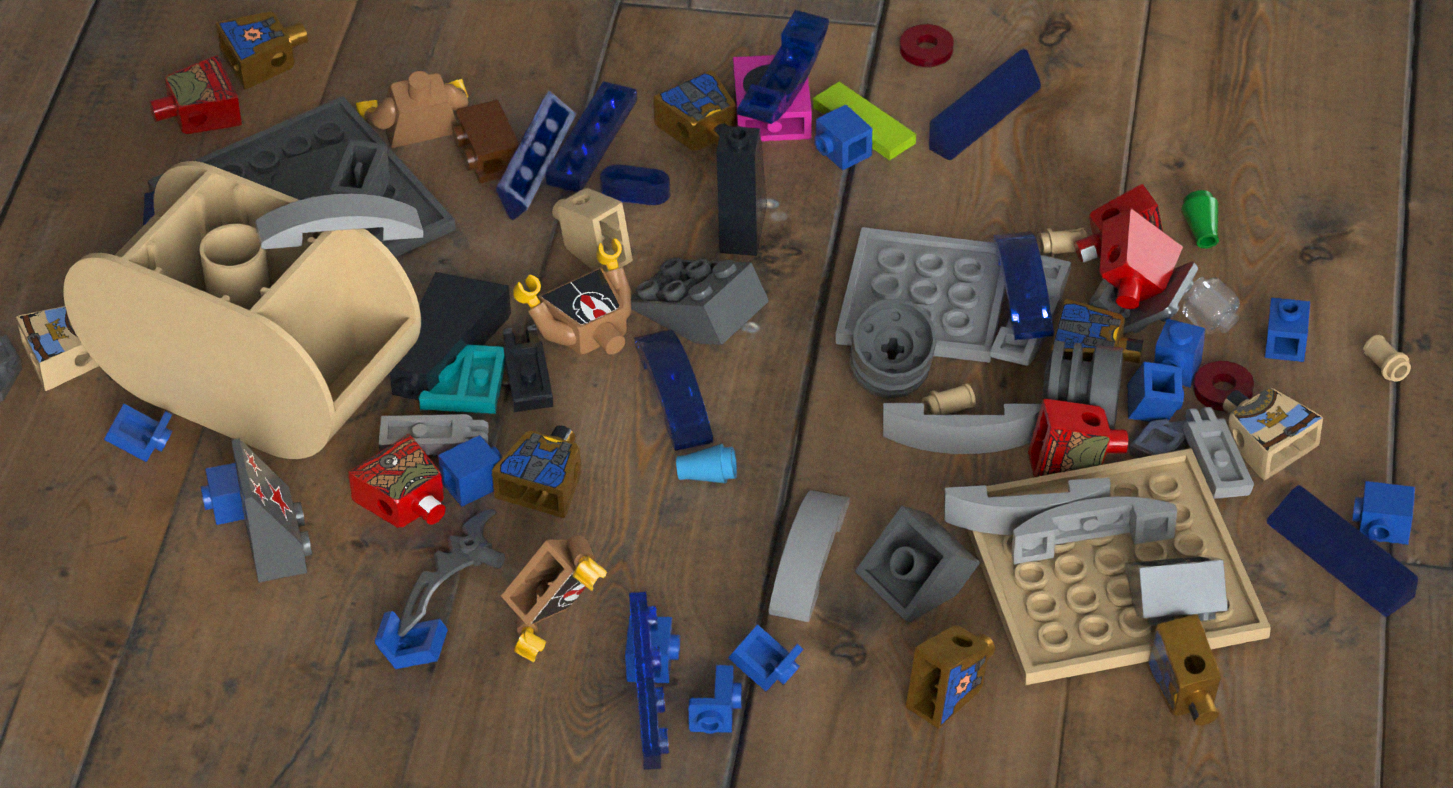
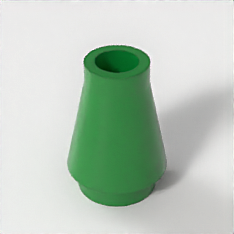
(1201, 215)

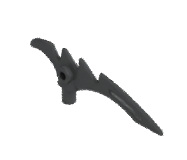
(463, 553)

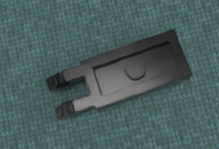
(527, 371)

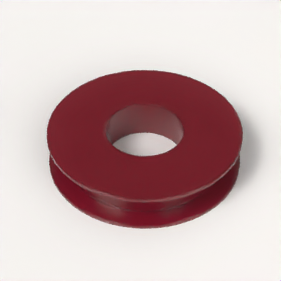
(926, 34)
(1221, 372)

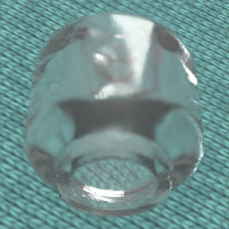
(1211, 305)

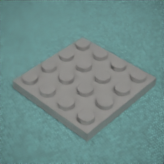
(944, 276)

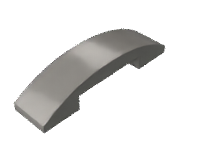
(337, 212)
(1026, 350)
(959, 433)
(974, 510)
(1093, 518)
(806, 555)

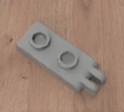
(432, 432)
(1217, 454)

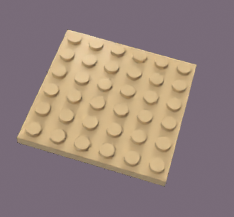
(1078, 608)

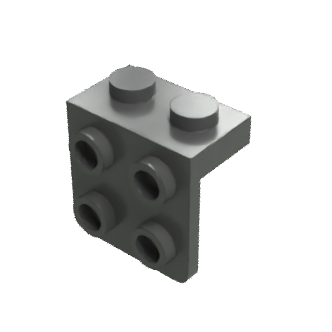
(1152, 309)

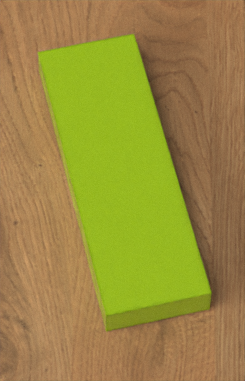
(888, 134)

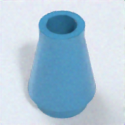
(709, 465)

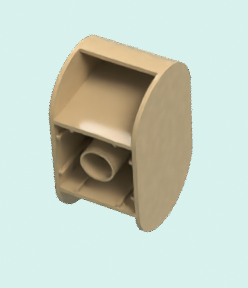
(240, 333)

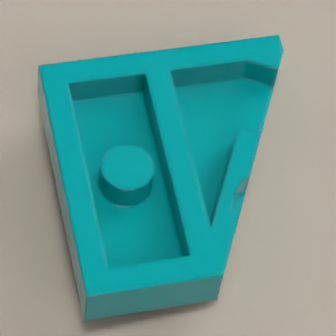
(469, 382)

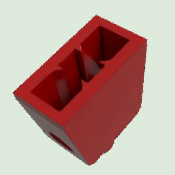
(1136, 258)

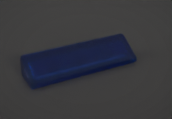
(983, 106)
(534, 155)
(1344, 551)

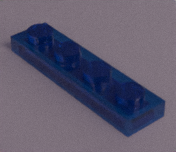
(591, 137)
(650, 698)

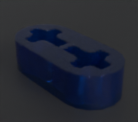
(635, 184)

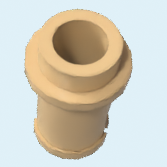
(1058, 241)
(1393, 364)
(949, 400)

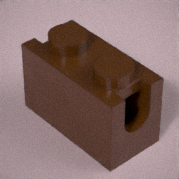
(485, 139)

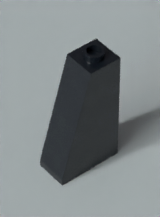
(740, 190)
(453, 315)

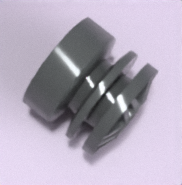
(894, 327)
(1085, 382)

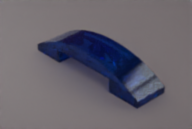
(788, 70)
(1024, 285)
(676, 389)

